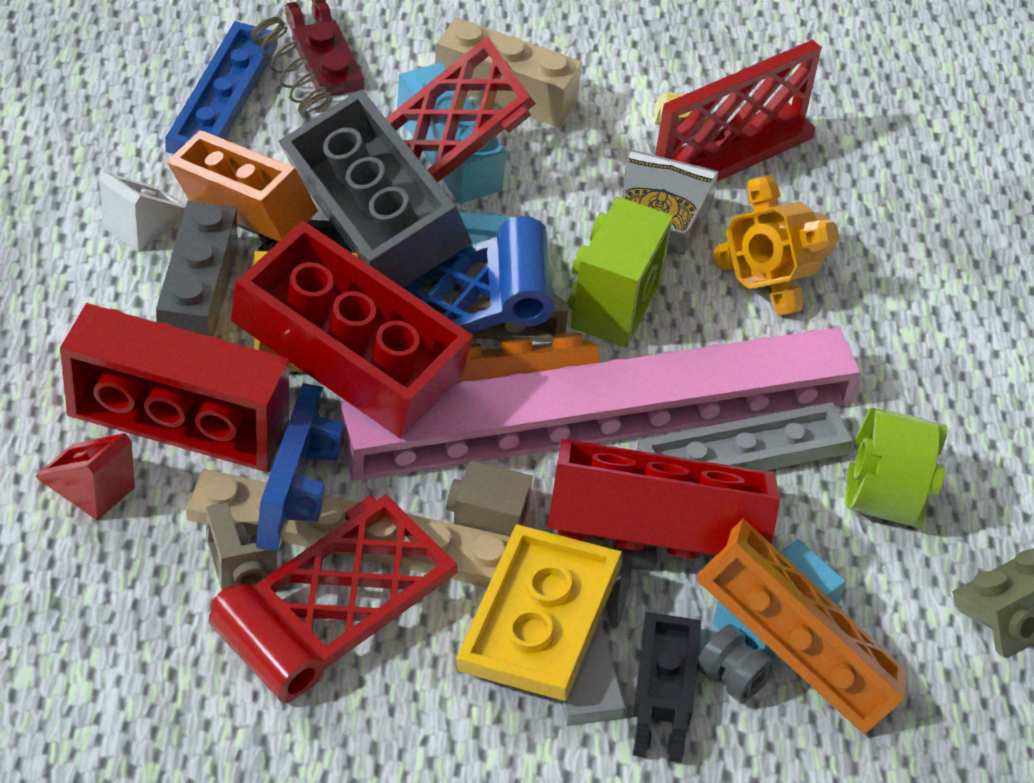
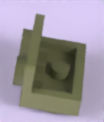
(1003, 602)

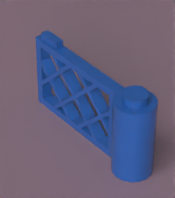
(514, 279)

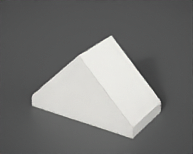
(136, 210)

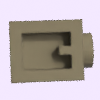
(232, 555)

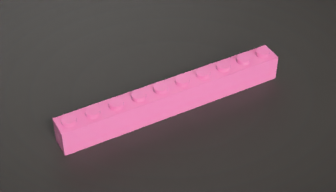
(608, 402)

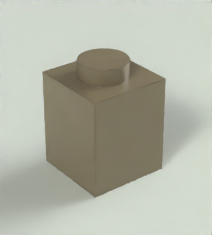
(490, 498)

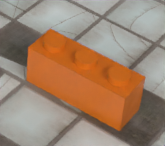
(264, 190)

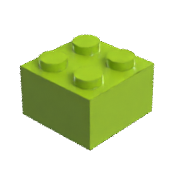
(619, 271)

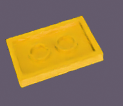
(539, 612)

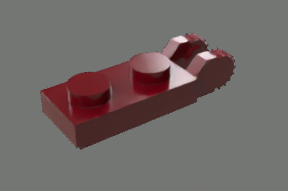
(325, 49)

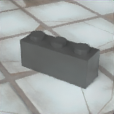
(199, 268)

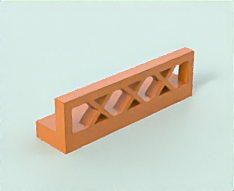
(805, 628)

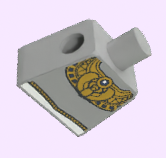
(671, 188)

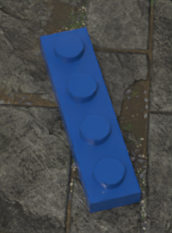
(222, 87)

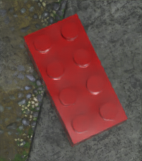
(350, 328)
(176, 386)
(657, 499)

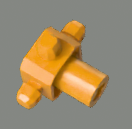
(776, 244)

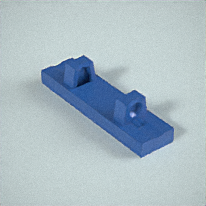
(287, 491)

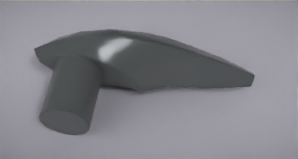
(635, 559)

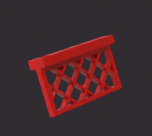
(748, 135)

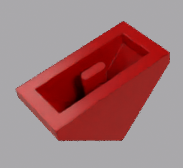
(93, 473)

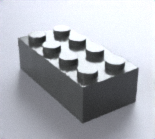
(376, 190)

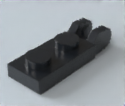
(666, 680)

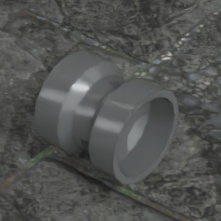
(736, 664)

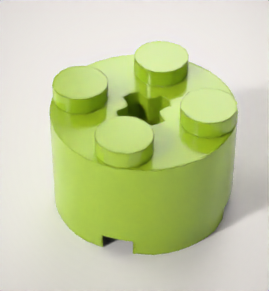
(895, 467)

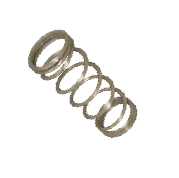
(269, 38)

